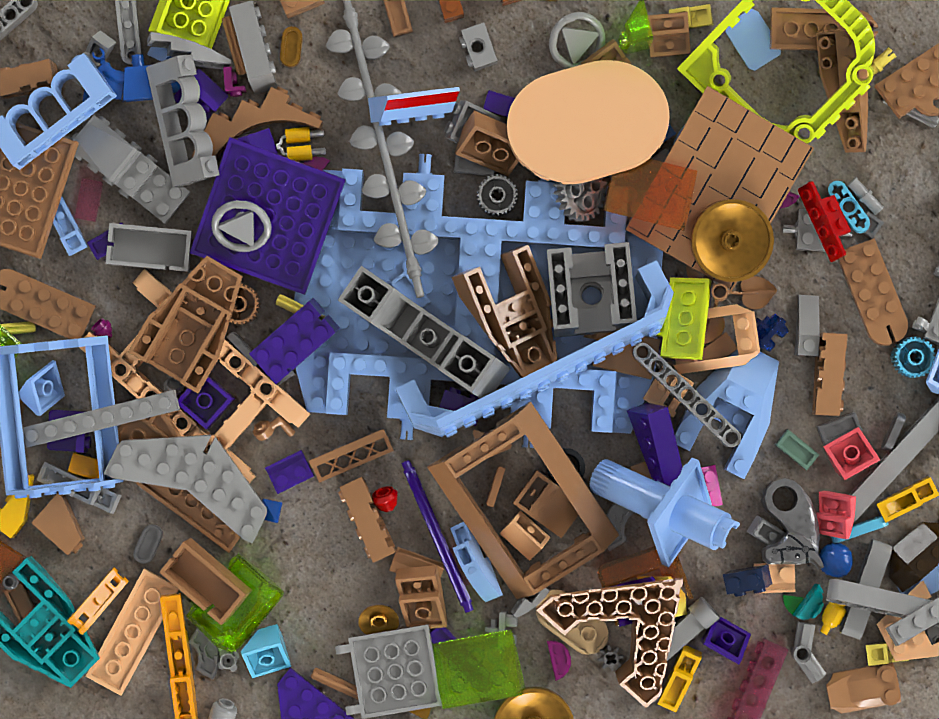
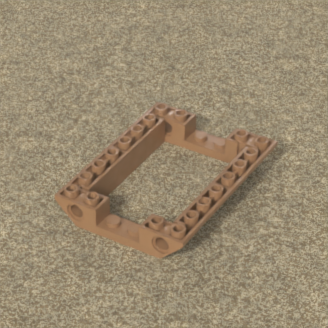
(586, 546)

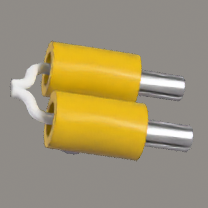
(301, 135)

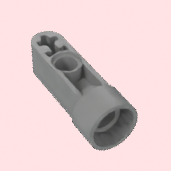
(699, 616)

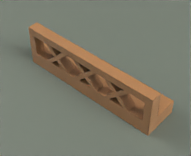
(353, 446)

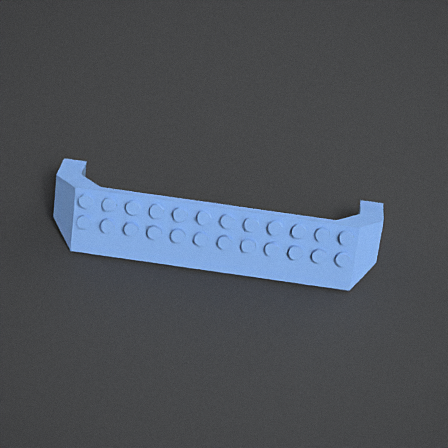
(446, 422)

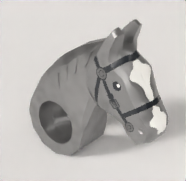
(801, 525)

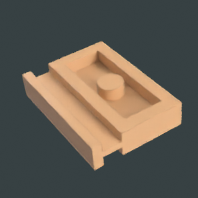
(782, 578)

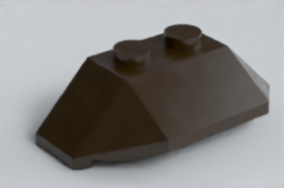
(915, 555)

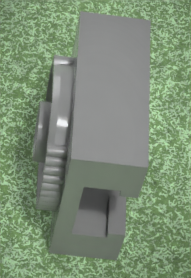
(605, 270)

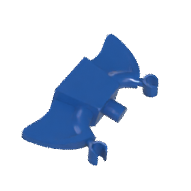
(131, 82)

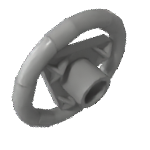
(576, 40)
(241, 226)

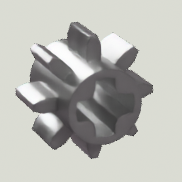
(609, 651)

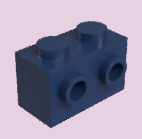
(747, 579)

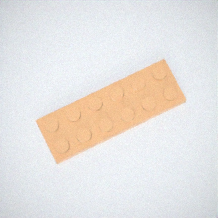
(131, 633)

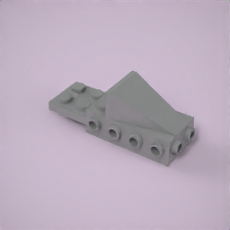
(128, 168)

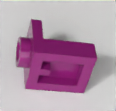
(230, 79)

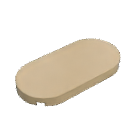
(584, 637)

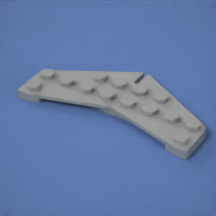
(185, 466)

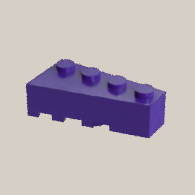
(657, 441)

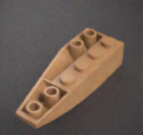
(835, 54)

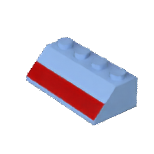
(413, 104)

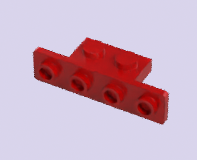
(827, 220)

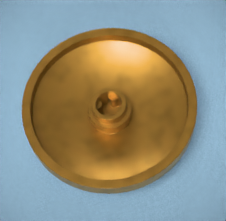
(732, 240)
(534, 704)

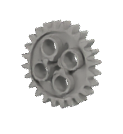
(581, 200)

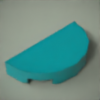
(811, 604)

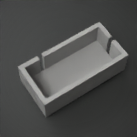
(149, 247)

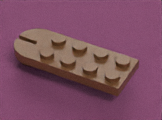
(798, 27)
(874, 293)
(44, 304)

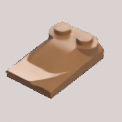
(863, 688)

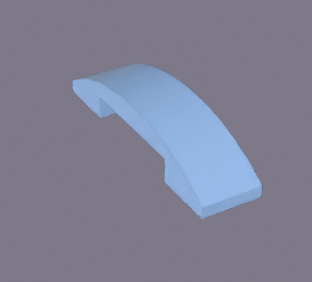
(68, 229)

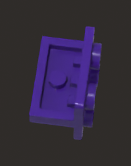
(210, 94)

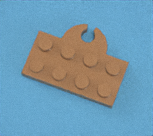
(913, 85)

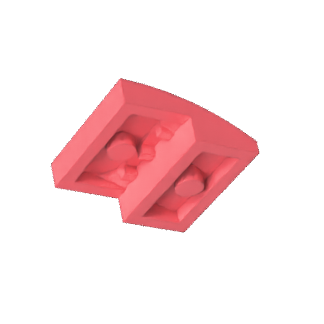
(836, 514)

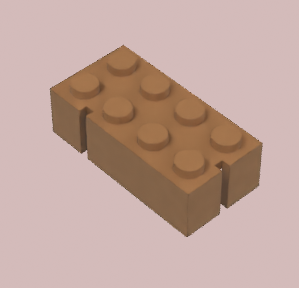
(205, 581)

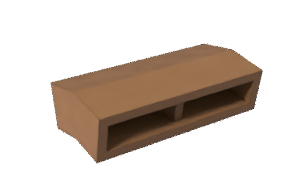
(407, 559)

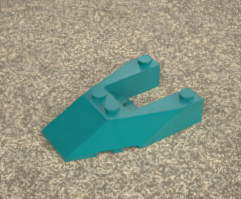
(44, 636)

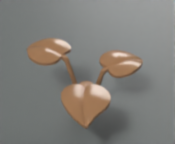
(755, 292)

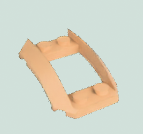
(746, 340)

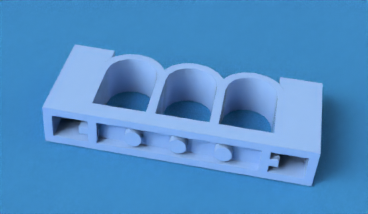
(94, 84)

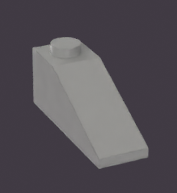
(807, 326)

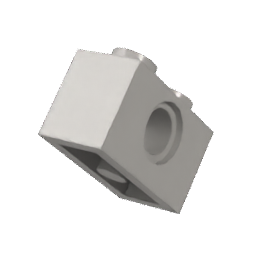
(474, 35)

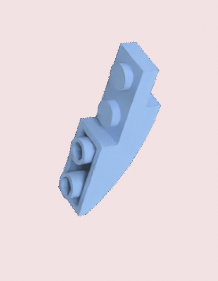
(474, 565)

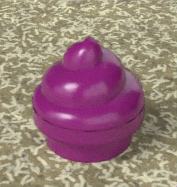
(102, 328)

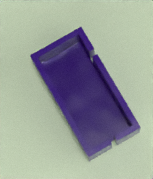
(294, 341)

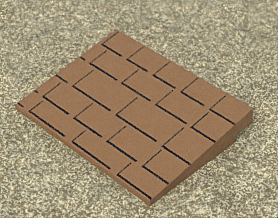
(734, 159)

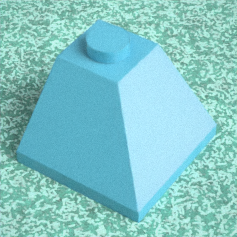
(266, 652)

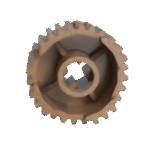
(251, 306)

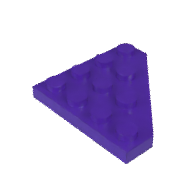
(304, 701)

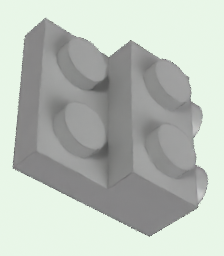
(462, 112)

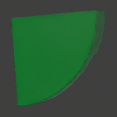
(791, 602)

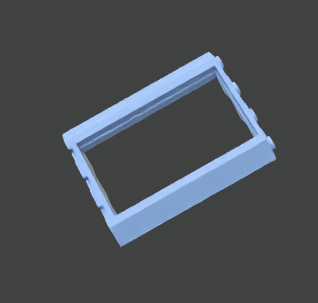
(11, 421)

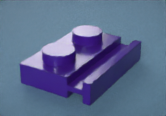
(289, 471)

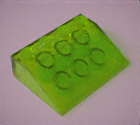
(478, 669)

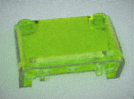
(248, 616)

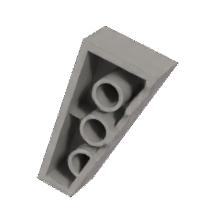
(253, 47)

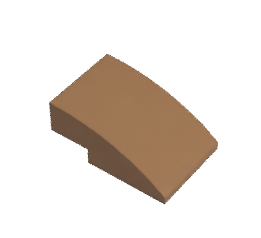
(421, 596)

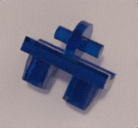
(768, 328)

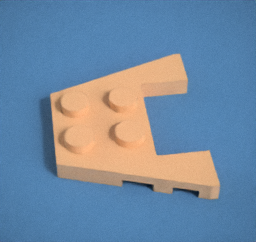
(917, 646)

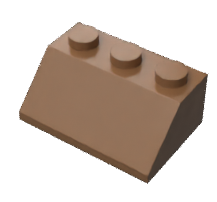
(486, 143)

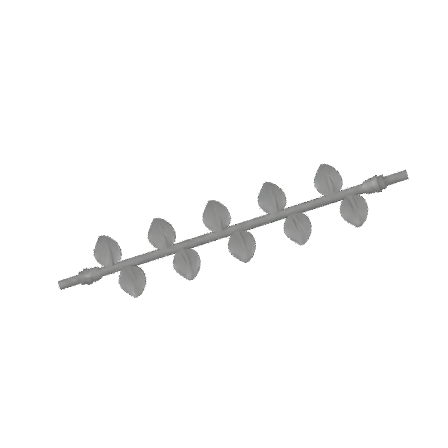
(397, 144)

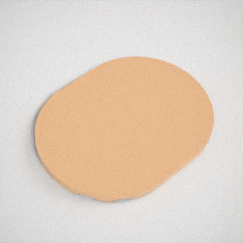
(588, 122)

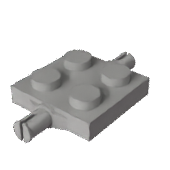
(805, 233)

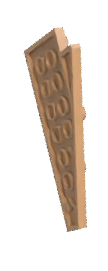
(179, 500)

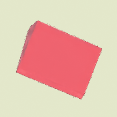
(851, 453)

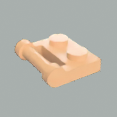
(658, 394)

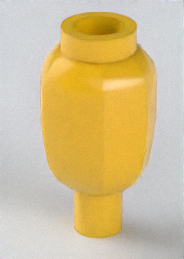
(832, 616)

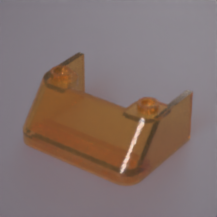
(638, 564)

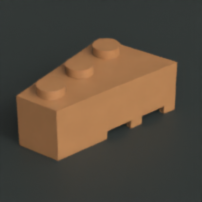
(26, 78)

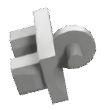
(505, 620)

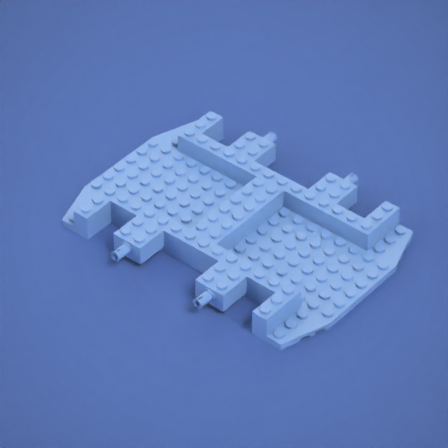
(462, 245)

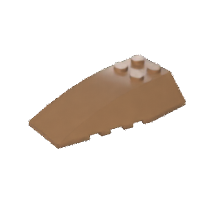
(190, 325)

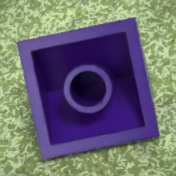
(726, 639)

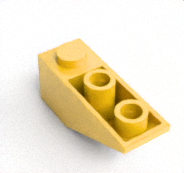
(15, 513)

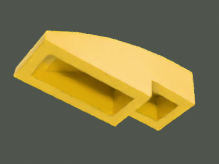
(907, 499)
(680, 678)

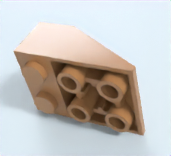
(546, 504)

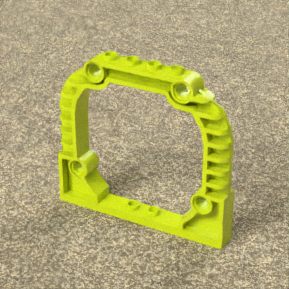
(704, 65)

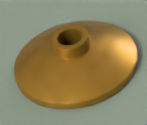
(378, 619)

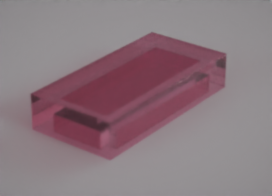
(88, 200)

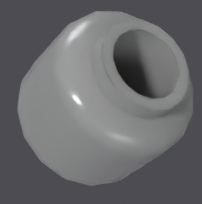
(223, 710)

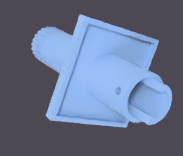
(672, 511)

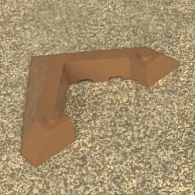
(652, 614)

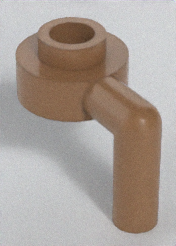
(265, 429)

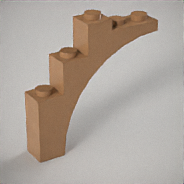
(248, 117)

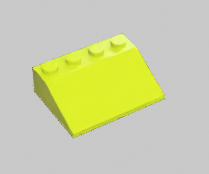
(190, 19)

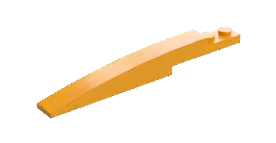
(179, 657)

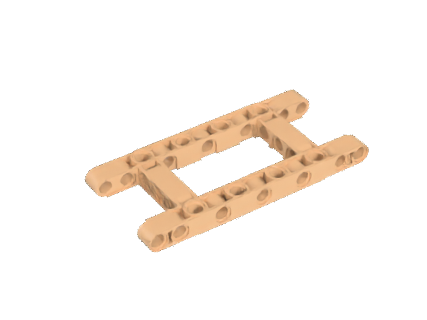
(253, 376)

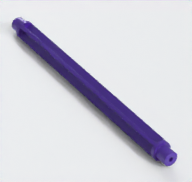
(437, 536)

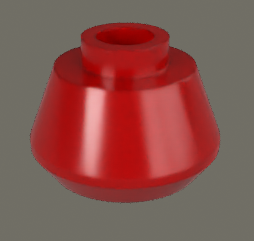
(385, 498)

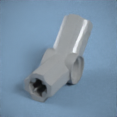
(809, 664)

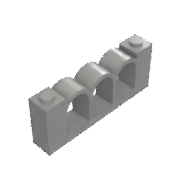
(203, 164)

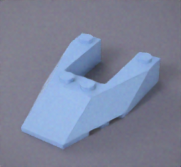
(744, 399)

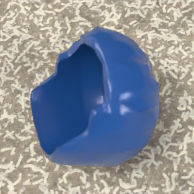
(836, 560)

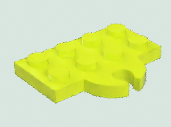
(686, 319)

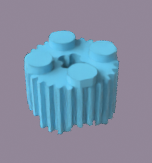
(901, 357)

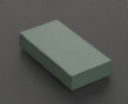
(797, 449)

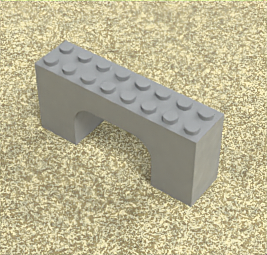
(423, 333)

